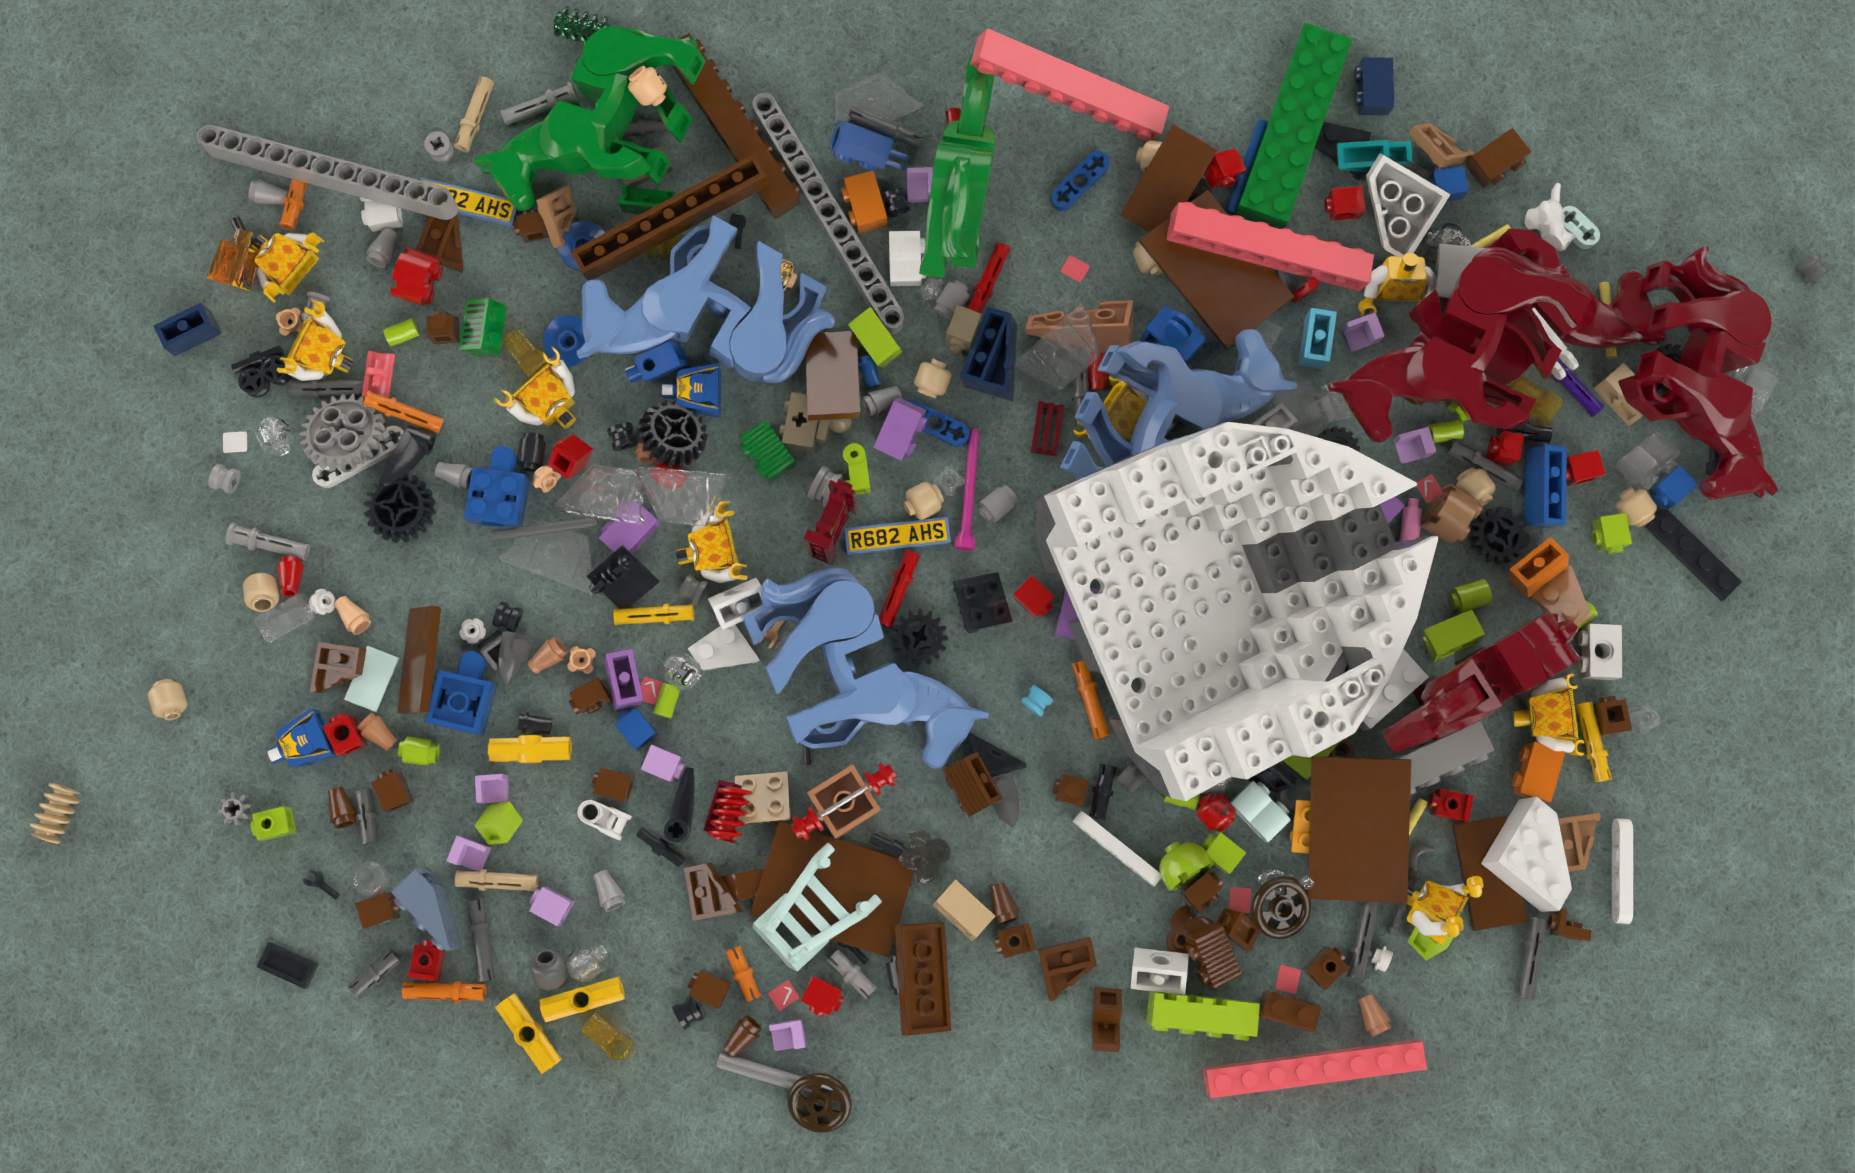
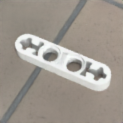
(335, 478)
(1117, 848)
(1622, 871)

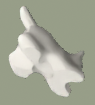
(1549, 221)

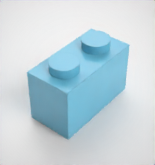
(1317, 338)

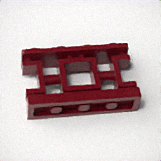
(823, 541)

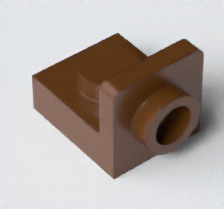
(1238, 928)
(1571, 930)

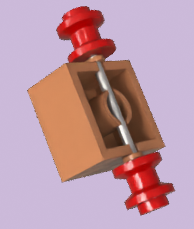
(844, 801)

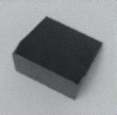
(490, 649)

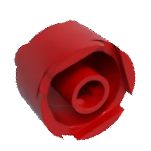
(415, 276)

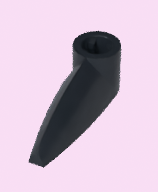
(408, 452)
(682, 808)

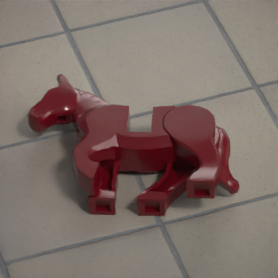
(1486, 299)
(1601, 325)
(1725, 335)
(1486, 680)

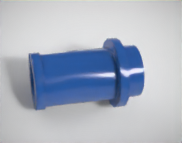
(869, 372)

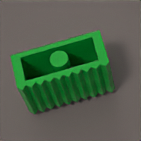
(767, 451)

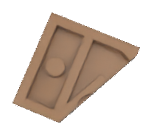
(1578, 839)

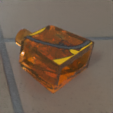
(234, 262)

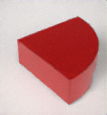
(1309, 287)

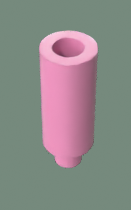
(1411, 521)

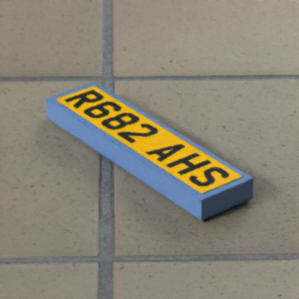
(480, 204)
(897, 536)

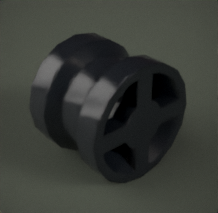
(896, 202)
(269, 370)
(249, 378)
(622, 436)
(507, 617)
(687, 1012)

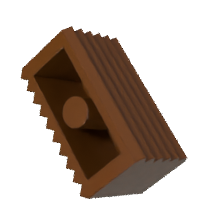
(972, 784)
(1213, 956)
(1289, 1010)

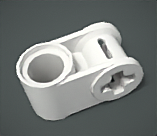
(605, 819)

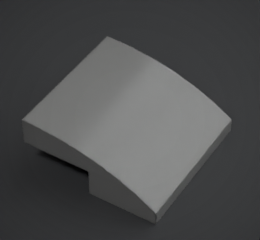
(1450, 264)

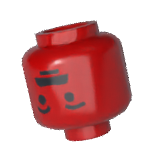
(1216, 812)

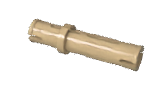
(470, 123)
(496, 880)

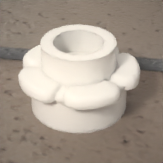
(316, 602)
(472, 638)
(1381, 958)

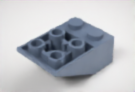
(430, 905)

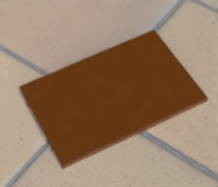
(1220, 289)
(1359, 829)
(851, 878)

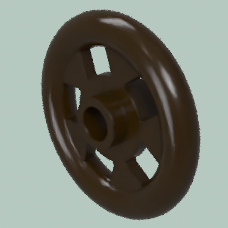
(1301, 910)
(838, 1094)

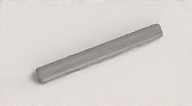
(762, 1072)

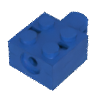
(866, 146)
(1176, 331)
(494, 492)
(463, 698)

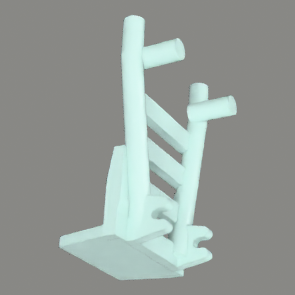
(778, 912)

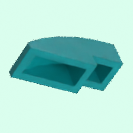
(1362, 155)

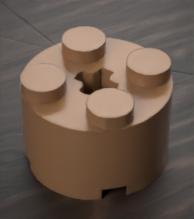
(1451, 514)

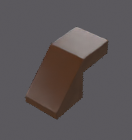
(743, 884)
(1106, 1019)

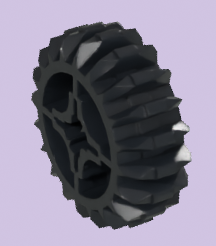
(679, 447)
(399, 518)

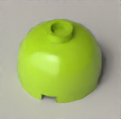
(1183, 864)

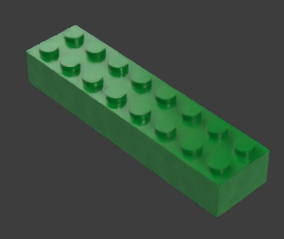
(1294, 126)

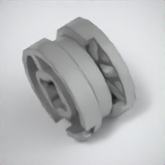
(819, 488)

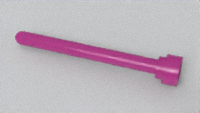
(965, 538)

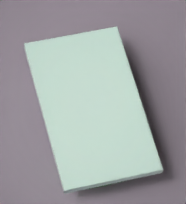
(371, 685)

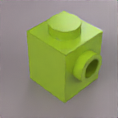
(1611, 533)
(273, 823)
(1223, 852)

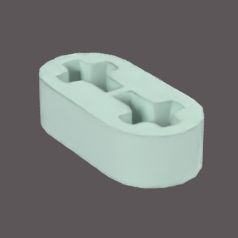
(1580, 225)

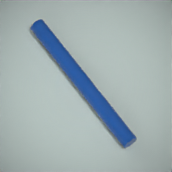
(1248, 162)

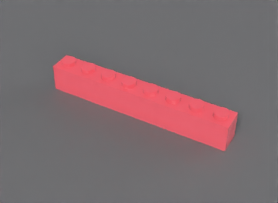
(1069, 85)
(1270, 246)
(1314, 1068)

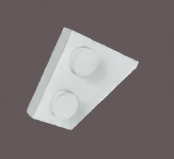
(723, 649)

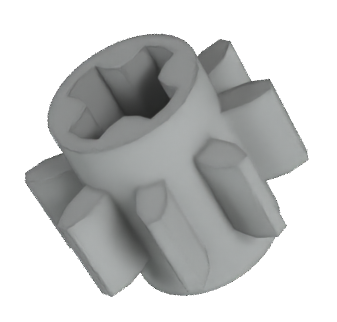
(228, 805)

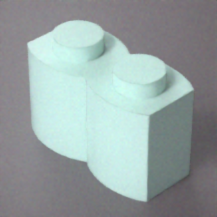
(1259, 811)

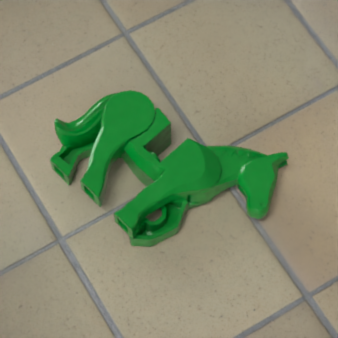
(590, 140)
(960, 181)

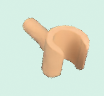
(772, 633)

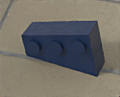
(993, 356)

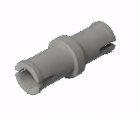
(852, 974)

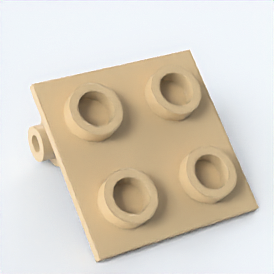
(768, 799)

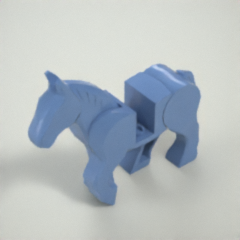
(753, 343)
(1175, 393)
(841, 618)

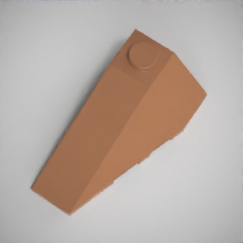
(1110, 323)

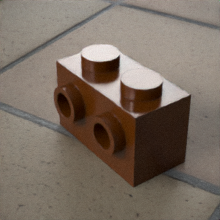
(1498, 158)

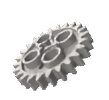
(342, 433)

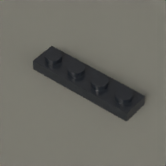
(1693, 554)

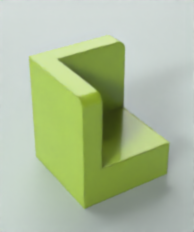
(498, 823)
(1426, 945)

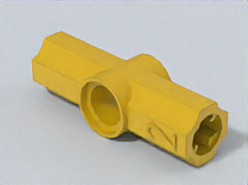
(529, 749)
(566, 1004)
(517, 1018)

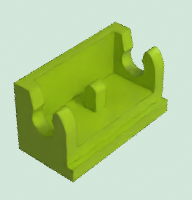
(875, 337)
(1453, 635)

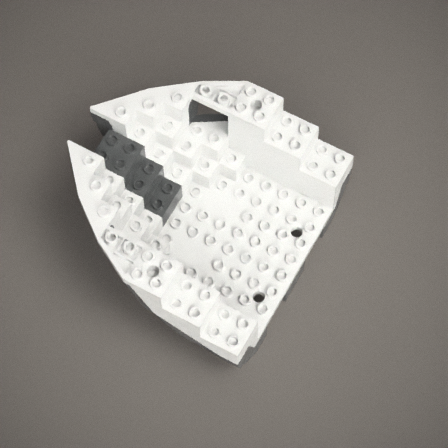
(1236, 594)

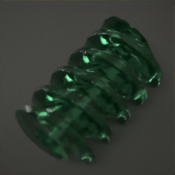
(577, 27)

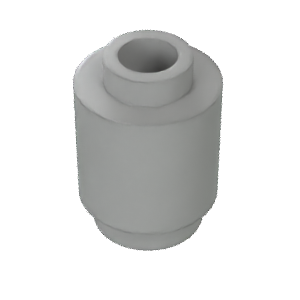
(951, 296)
(997, 504)

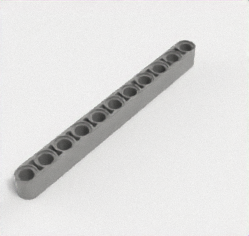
(313, 169)
(825, 201)

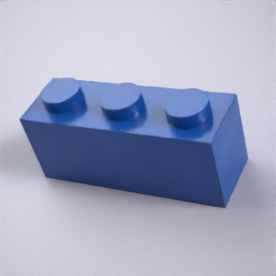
(1545, 486)

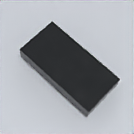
(287, 965)

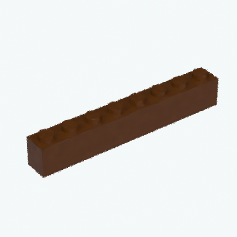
(740, 134)
(670, 218)

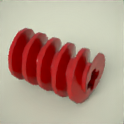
(729, 814)

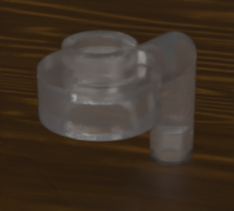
(1303, 880)

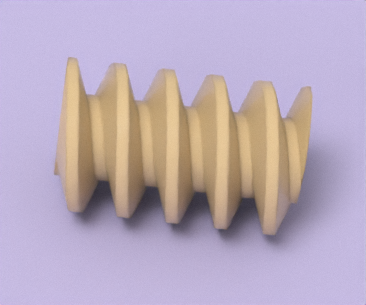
(55, 813)

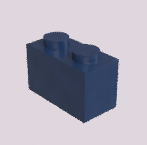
(1375, 86)
(187, 329)

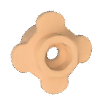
(284, 316)
(545, 478)
(576, 654)

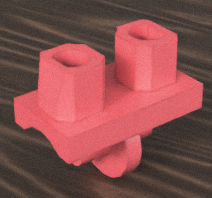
(378, 373)

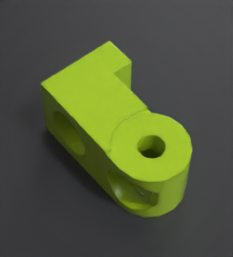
(855, 460)

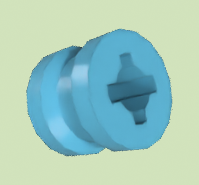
(1036, 701)

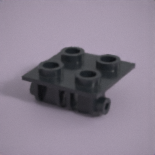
(622, 578)
(982, 602)

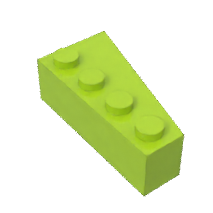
(1204, 1014)

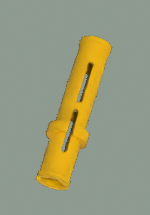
(623, 616)
(1593, 741)

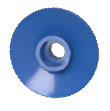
(578, 235)
(558, 334)

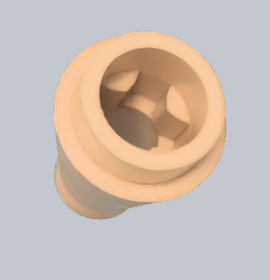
(353, 617)

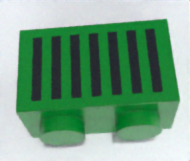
(482, 327)

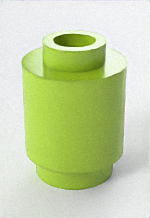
(419, 751)

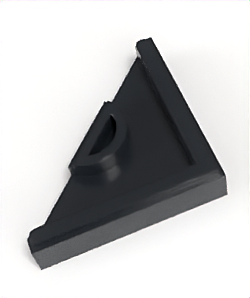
(995, 759)

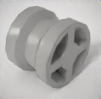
(441, 152)
(224, 479)

